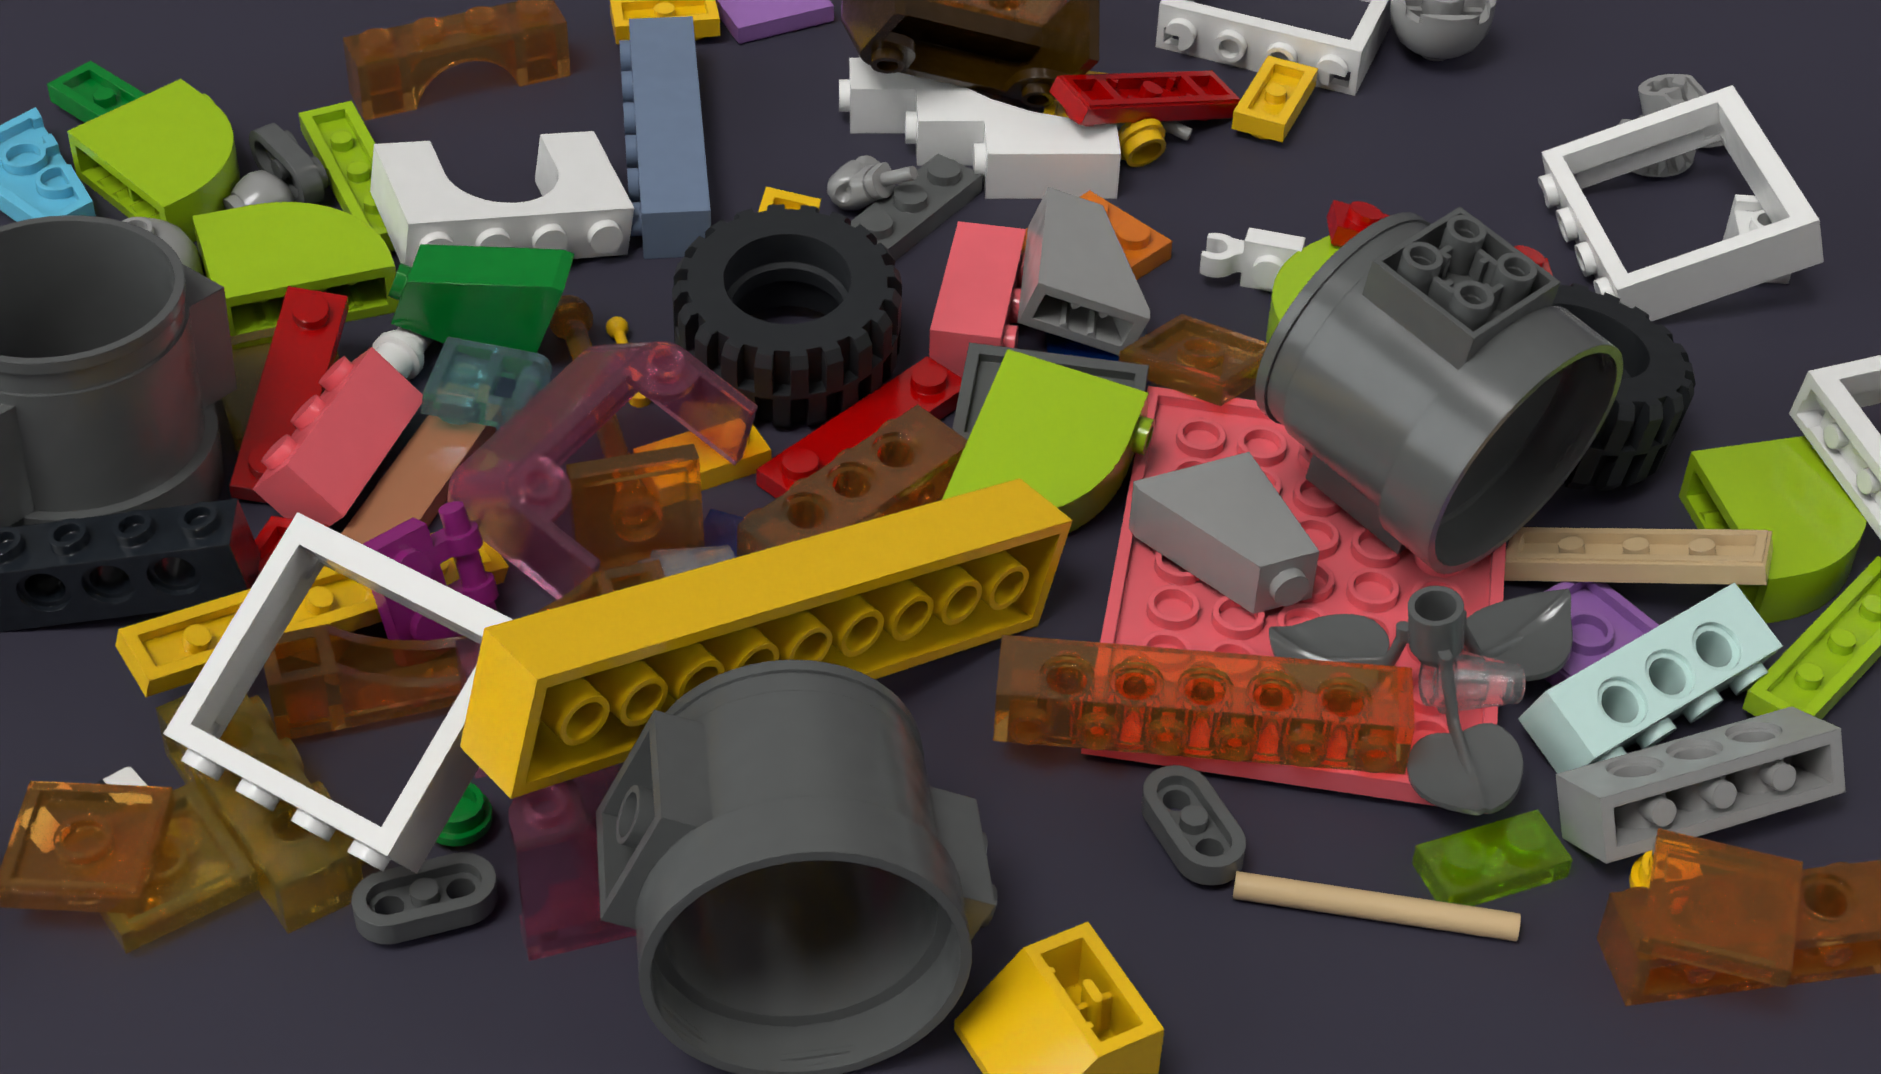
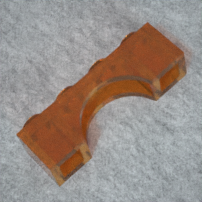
(396, 64)

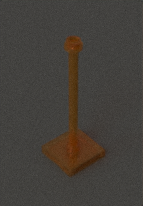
(628, 500)

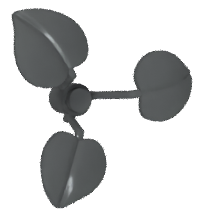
(1459, 769)

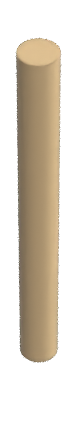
(1377, 906)

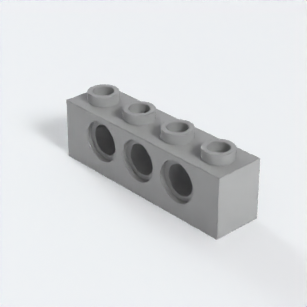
(1700, 783)

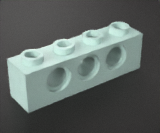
(1653, 682)

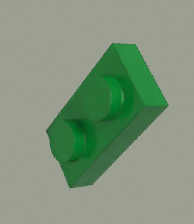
(91, 92)

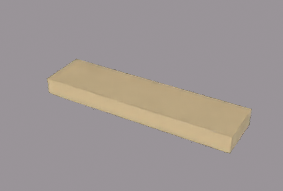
(1639, 555)

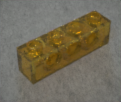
(294, 868)

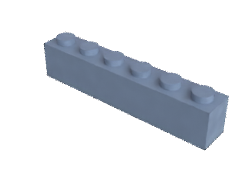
(664, 135)

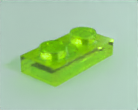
(1492, 860)

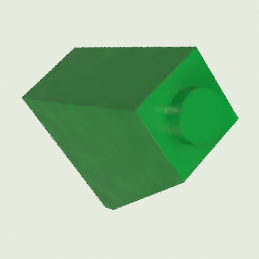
(481, 293)

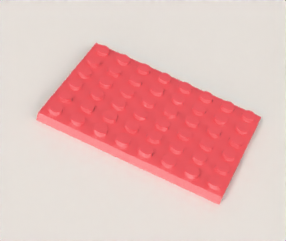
(1356, 574)

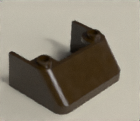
(975, 47)

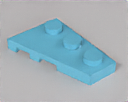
(35, 175)

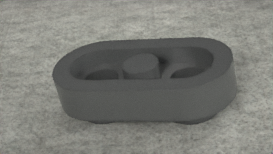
(283, 157)
(1203, 835)
(409, 905)

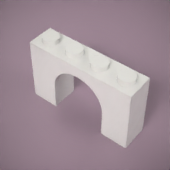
(578, 212)

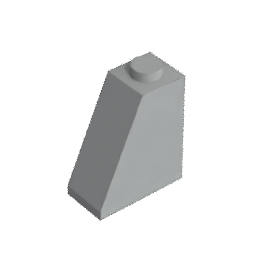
(1079, 276)
(1227, 531)

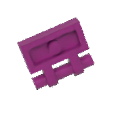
(417, 549)

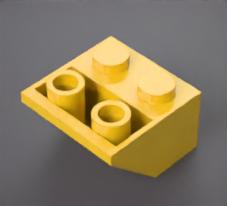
(1062, 1012)

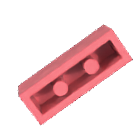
(978, 293)
(338, 439)

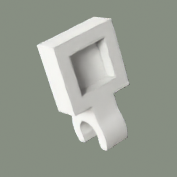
(1256, 257)

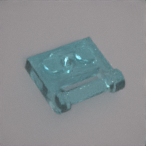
(468, 376)

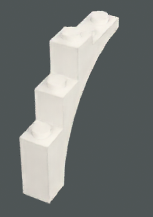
(1009, 145)

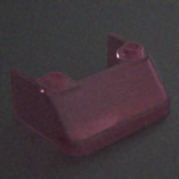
(515, 477)

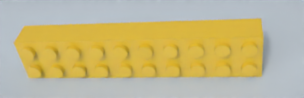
(877, 596)

